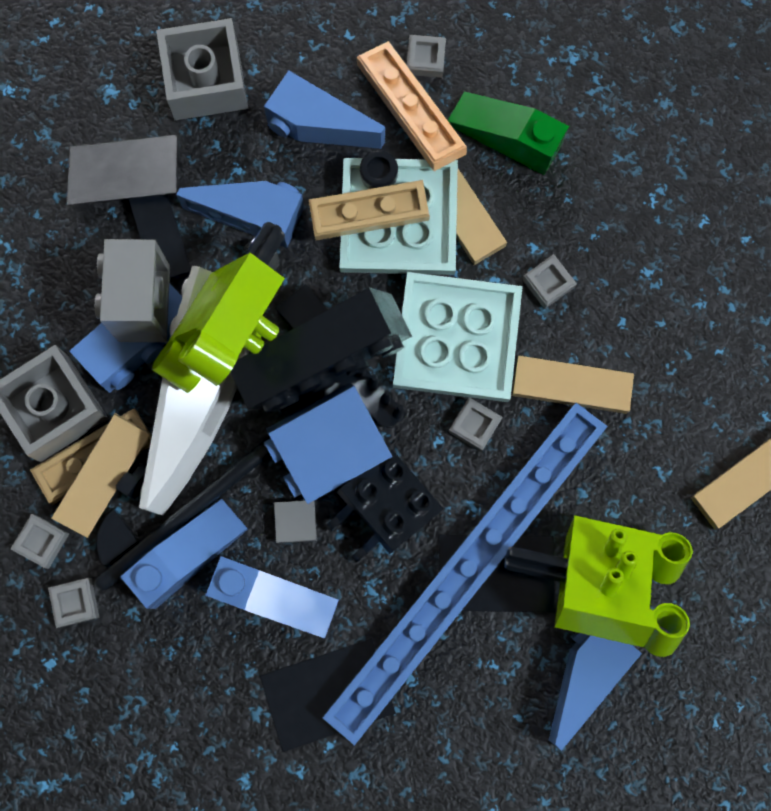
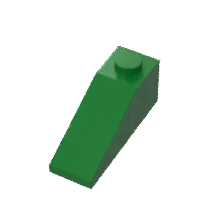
(510, 129)

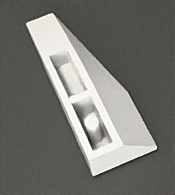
(183, 422)

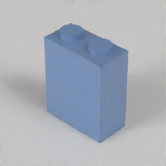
(327, 443)

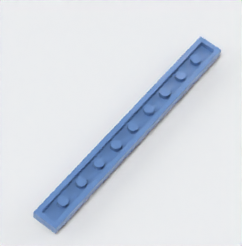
(463, 574)

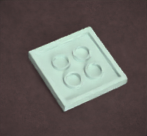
(414, 247)
(459, 337)

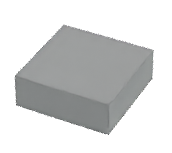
(426, 55)
(549, 281)
(475, 424)
(295, 521)
(40, 541)
(73, 602)

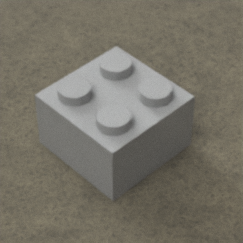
(202, 69)
(133, 290)
(48, 404)

